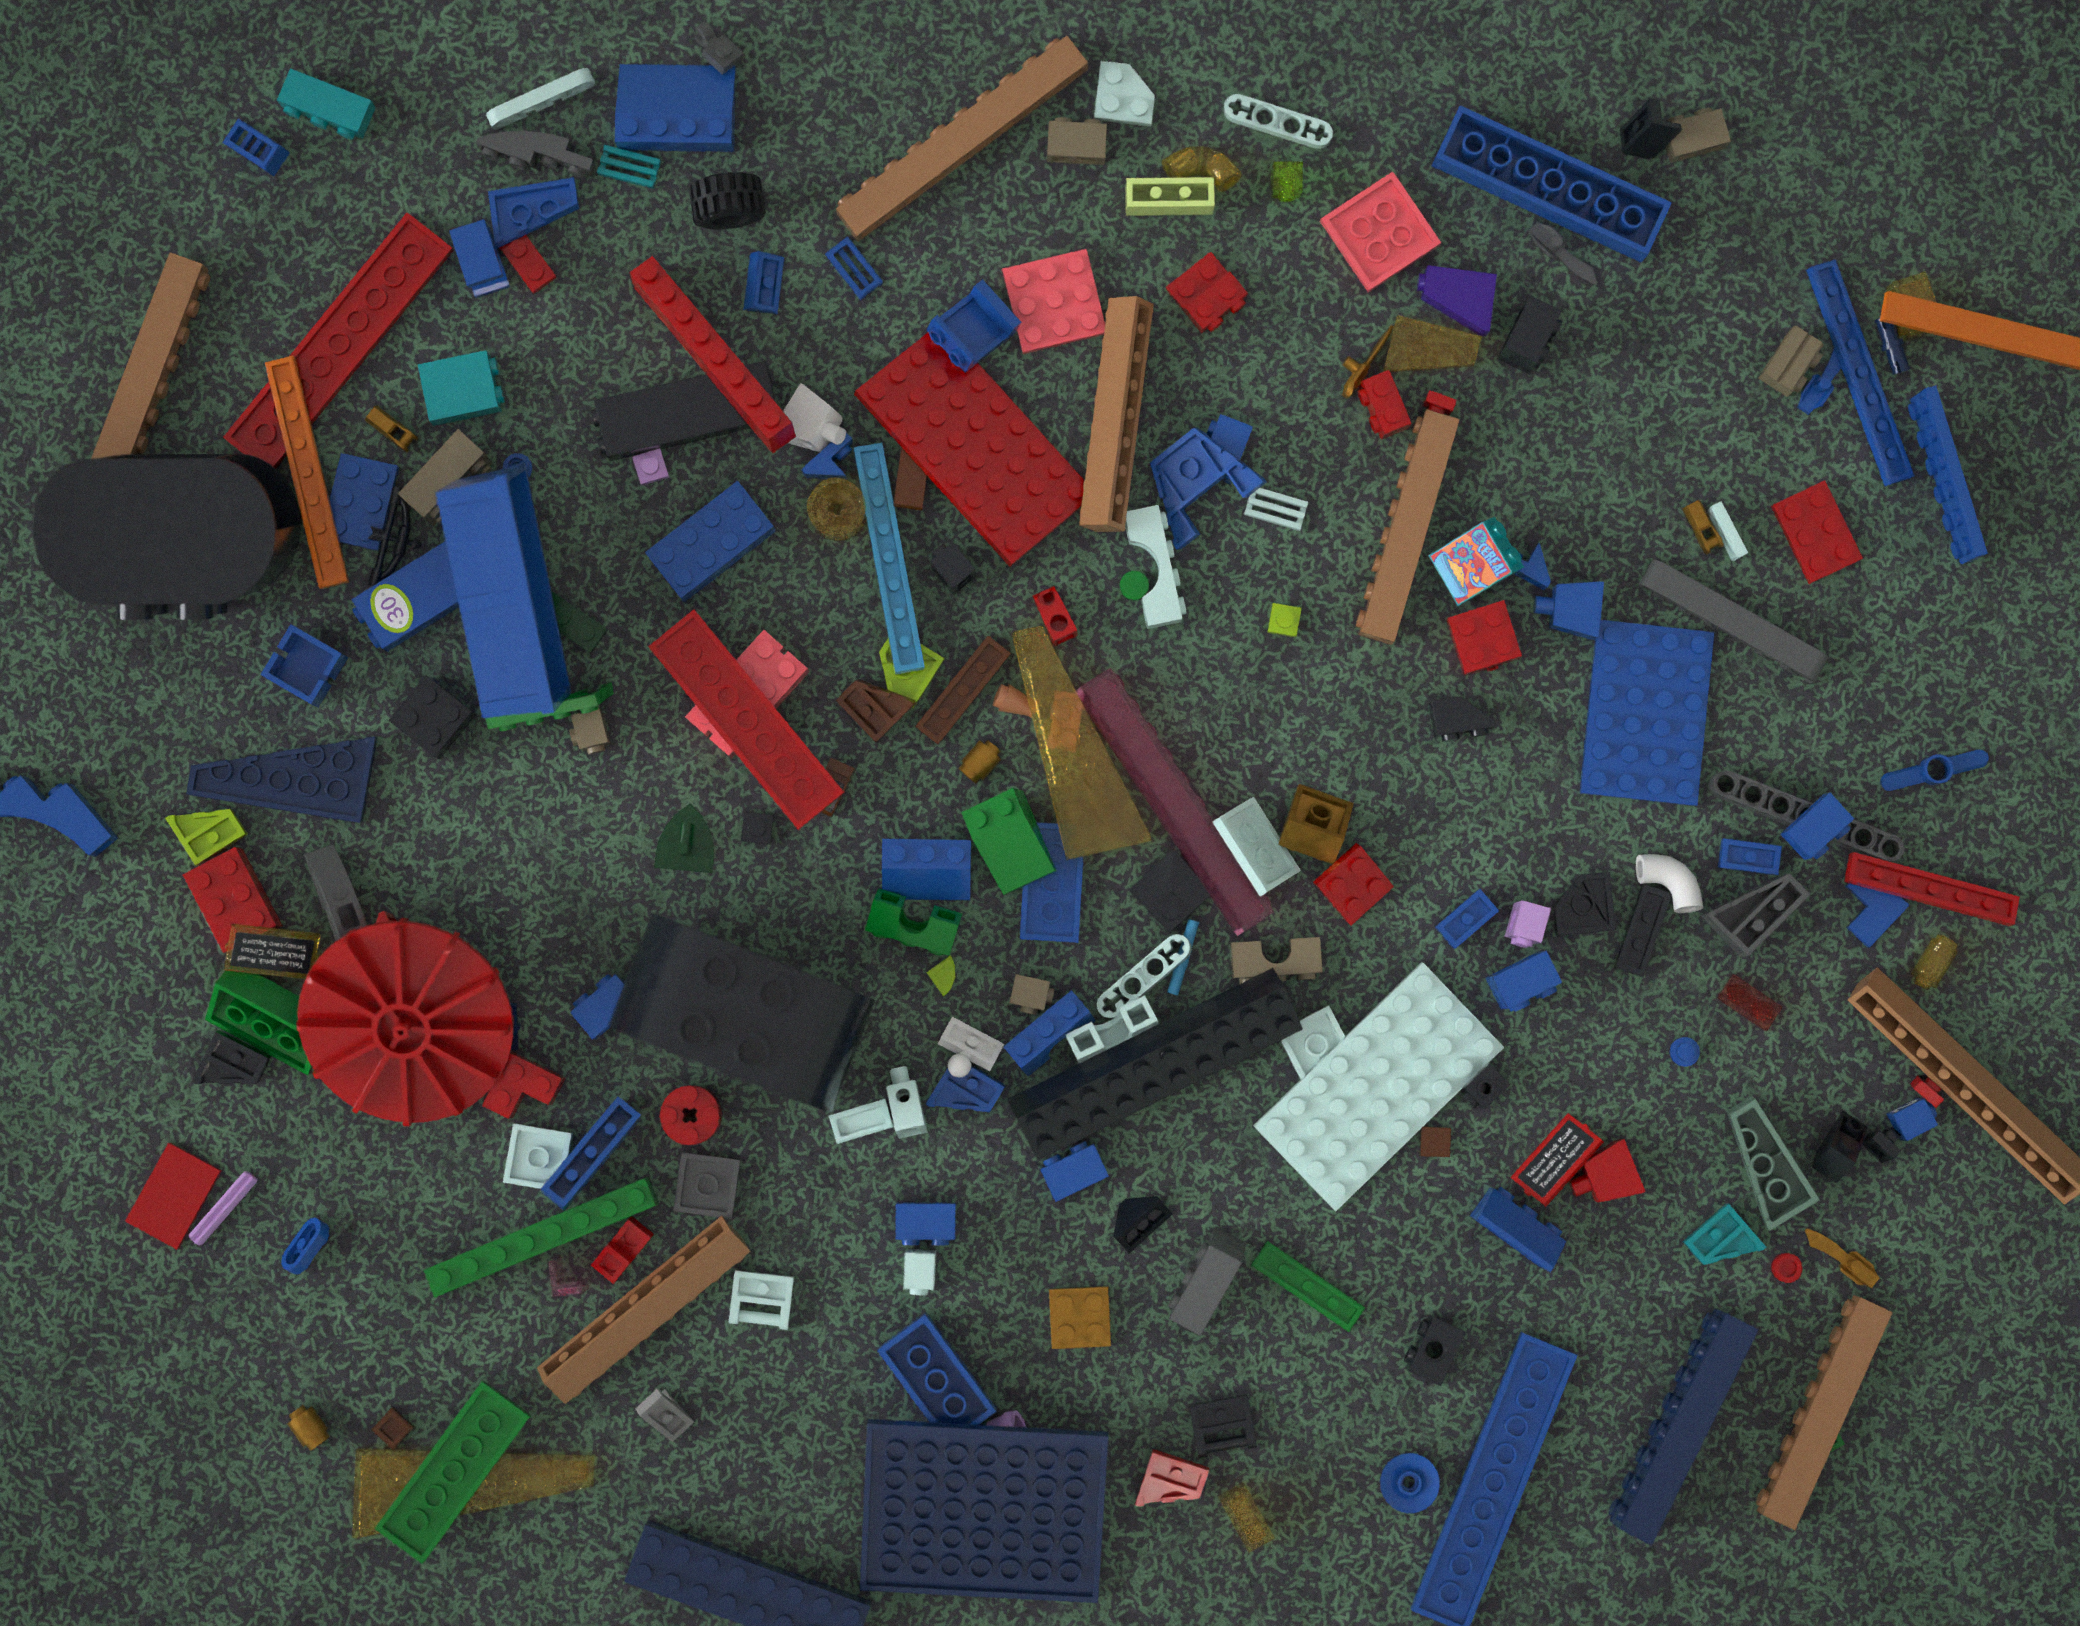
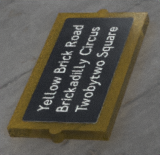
(271, 951)

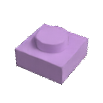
(650, 467)

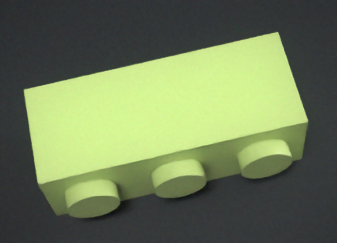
(1170, 196)

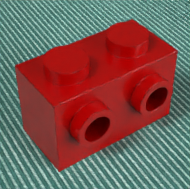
(1384, 405)

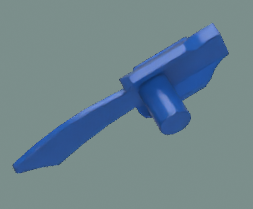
(1819, 387)

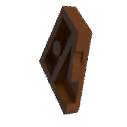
(874, 707)

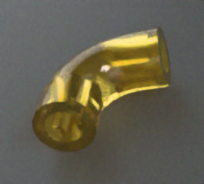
(1204, 162)

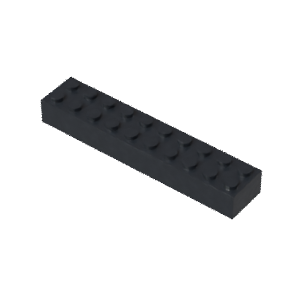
(1155, 1064)

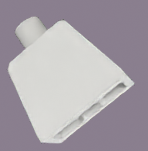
(813, 420)

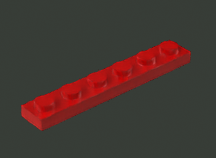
(1931, 889)

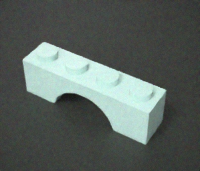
(1146, 529)

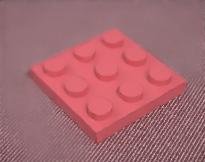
(1380, 231)
(1054, 301)

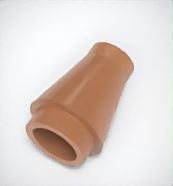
(1011, 700)

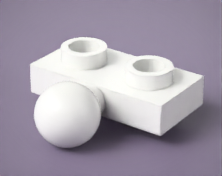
(969, 1047)

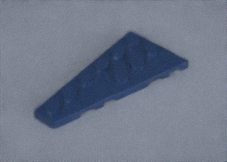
(307, 780)

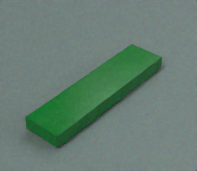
(1307, 1286)

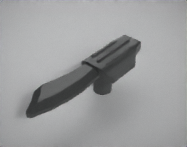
(1554, 245)

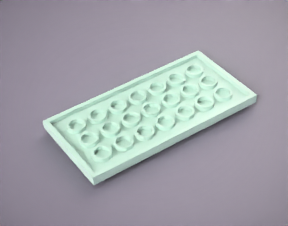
(1378, 1086)

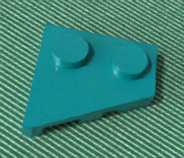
(1722, 1237)

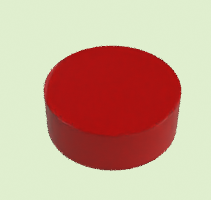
(1786, 1267)

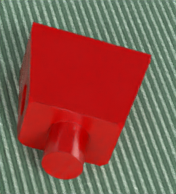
(1609, 1174)

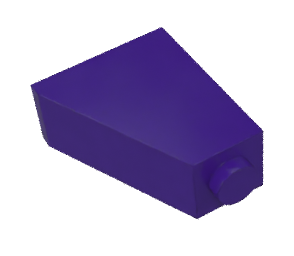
(1460, 295)

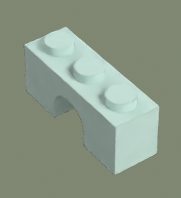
(1095, 1039)

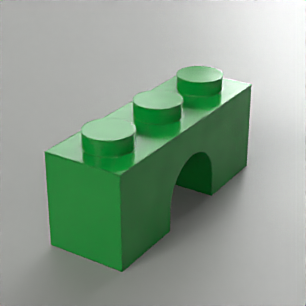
(890, 921)

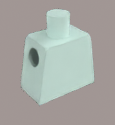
(908, 1115)

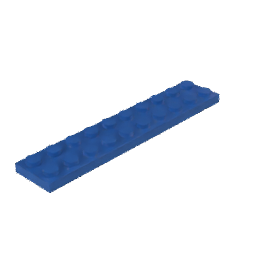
(1493, 1482)

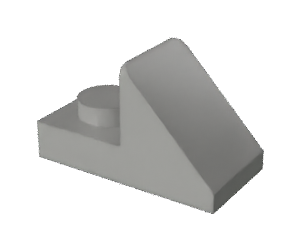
(664, 1414)

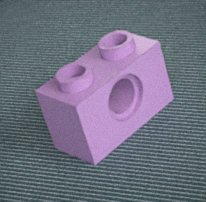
(1527, 924)

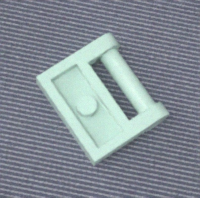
(761, 1289)

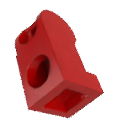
(1055, 616)

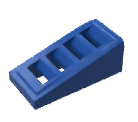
(271, 157)

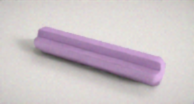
(223, 1208)

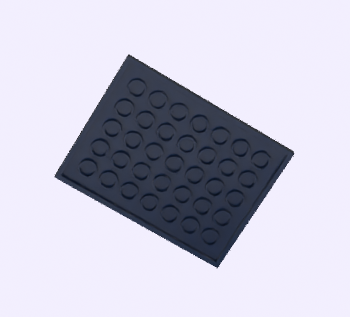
(983, 1510)

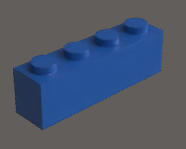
(591, 1153)

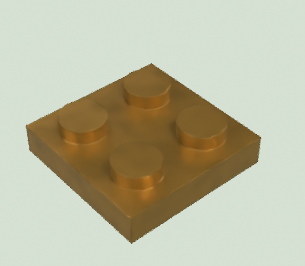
(1079, 1317)

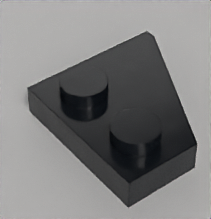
(231, 1062)

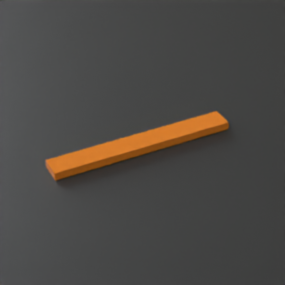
(1981, 329)
(306, 472)

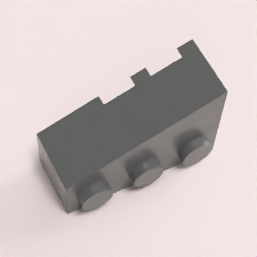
(1756, 914)
(1207, 1281)

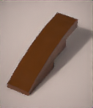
(910, 484)

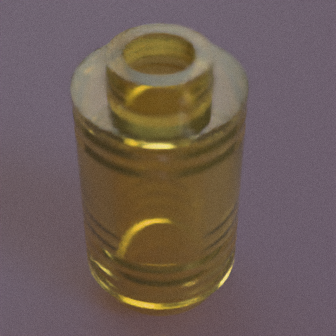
(1934, 962)

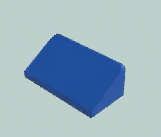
(763, 282)

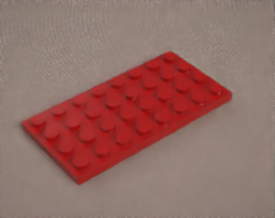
(975, 447)

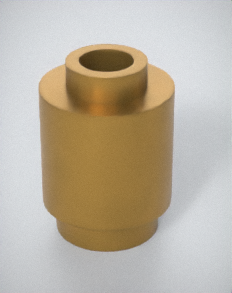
(980, 761)
(308, 1427)

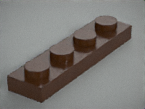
(963, 690)

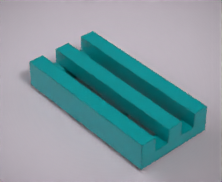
(604, 160)

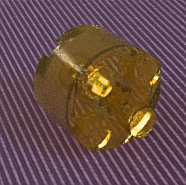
(822, 500)

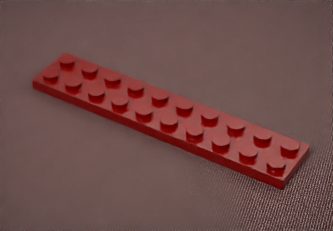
(347, 332)

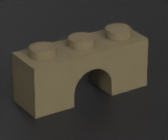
(1303, 959)

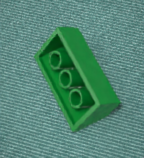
(259, 1015)

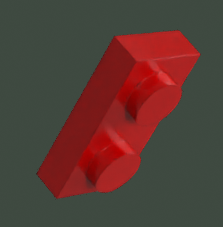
(528, 263)

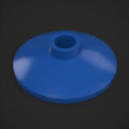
(1420, 1494)

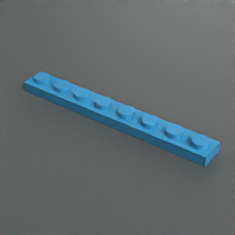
(888, 559)

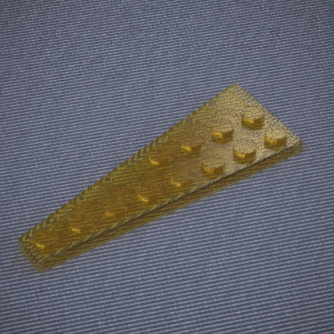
(1083, 782)
(514, 1479)

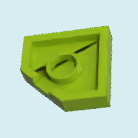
(910, 683)

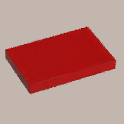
(173, 1195)

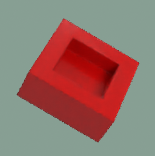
(1439, 403)
(1928, 1090)

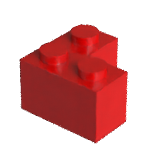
(521, 1078)

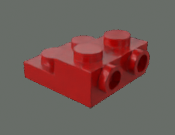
(1207, 293)

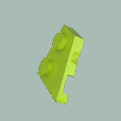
(206, 832)

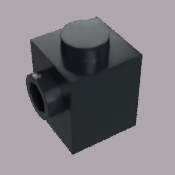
(1484, 1087)

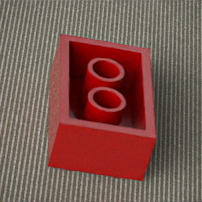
(230, 894)

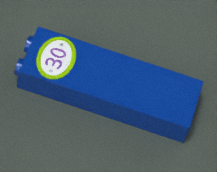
(408, 599)

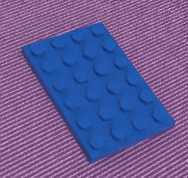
(1647, 713)

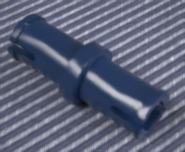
(1893, 346)

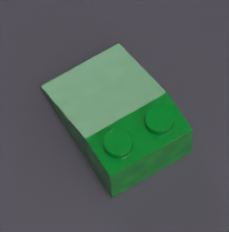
(1009, 840)

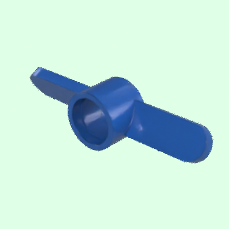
(1919, 773)

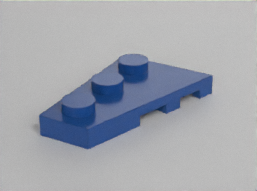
(530, 207)

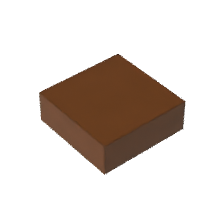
(1435, 1141)
(392, 1428)

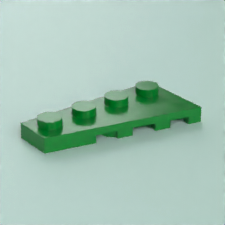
(579, 700)

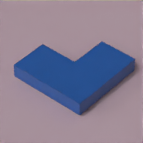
(1878, 914)

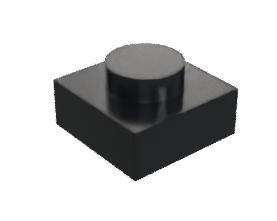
(757, 828)

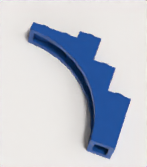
(63, 810)

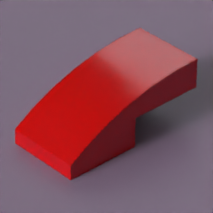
(622, 1249)

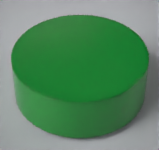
(1134, 585)

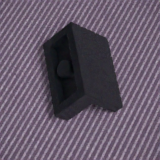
(1646, 132)

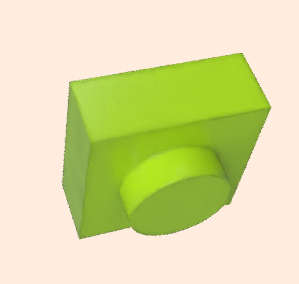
(1284, 620)

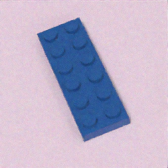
(1948, 475)

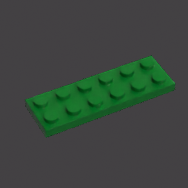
(452, 1472)

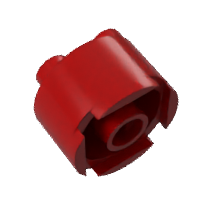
(708, 1115)

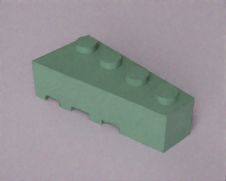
(1772, 1171)

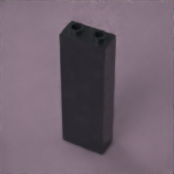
(669, 415)

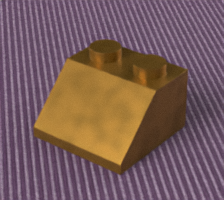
(1316, 824)

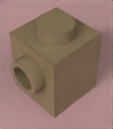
(590, 732)
(1031, 994)

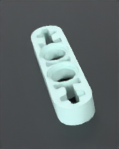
(540, 98)
(1279, 116)
(1141, 973)

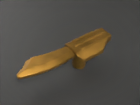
(1358, 370)
(1851, 1264)

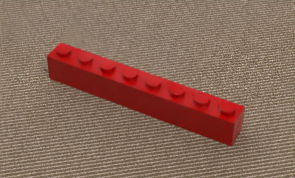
(712, 355)

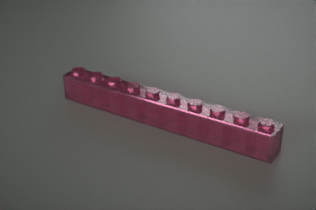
(1173, 800)

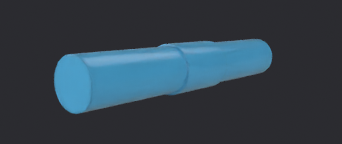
(1178, 973)

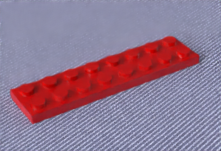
(746, 719)

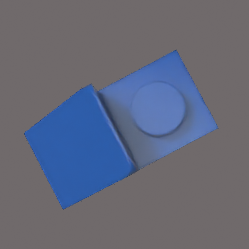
(823, 464)
(1535, 569)

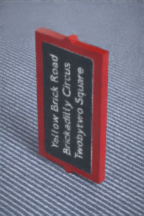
(1557, 1159)

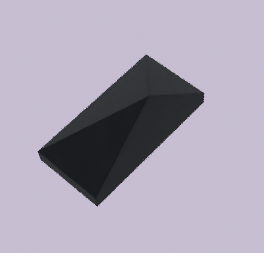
(1139, 1219)

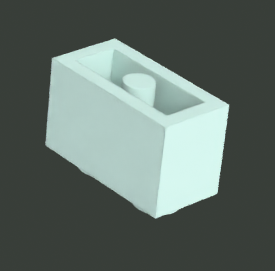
(919, 1271)

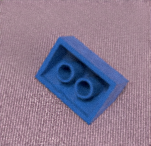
(927, 868)
(1519, 1228)

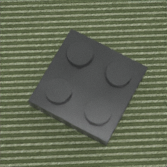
(707, 1185)

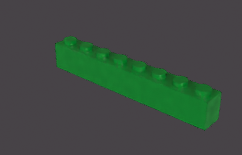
(541, 1237)

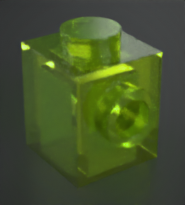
(1286, 180)

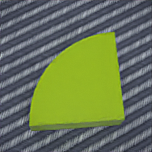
(943, 975)

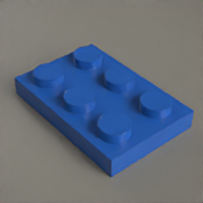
(361, 499)

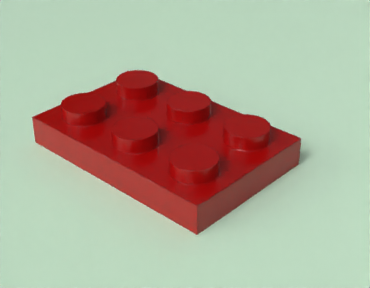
(1816, 532)

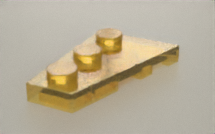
(1429, 346)

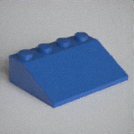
(675, 108)

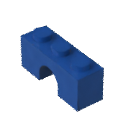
(1032, 1045)

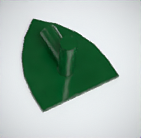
(686, 843)

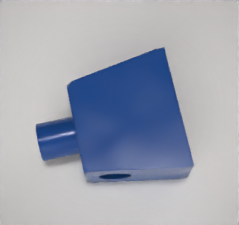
(1573, 608)

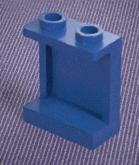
(973, 327)

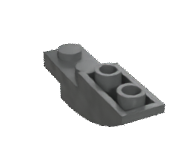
(525, 148)
(335, 891)

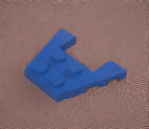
(1192, 469)

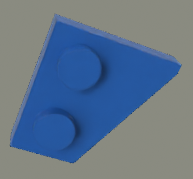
(972, 1091)

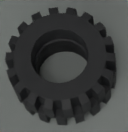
(727, 200)

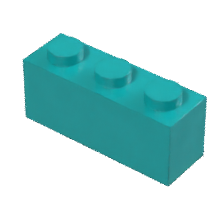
(325, 105)

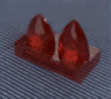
(1749, 1002)

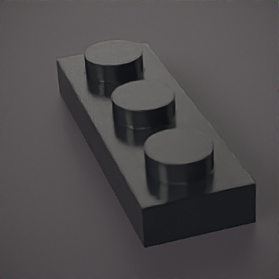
(1642, 930)

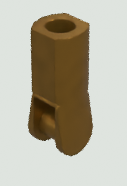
(388, 426)
(1699, 522)

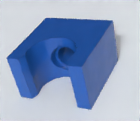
(479, 258)

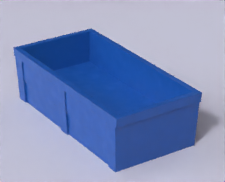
(504, 592)

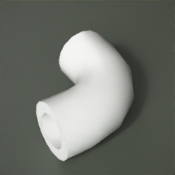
(1674, 876)

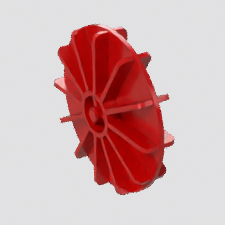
(405, 1021)

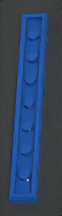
(1860, 372)

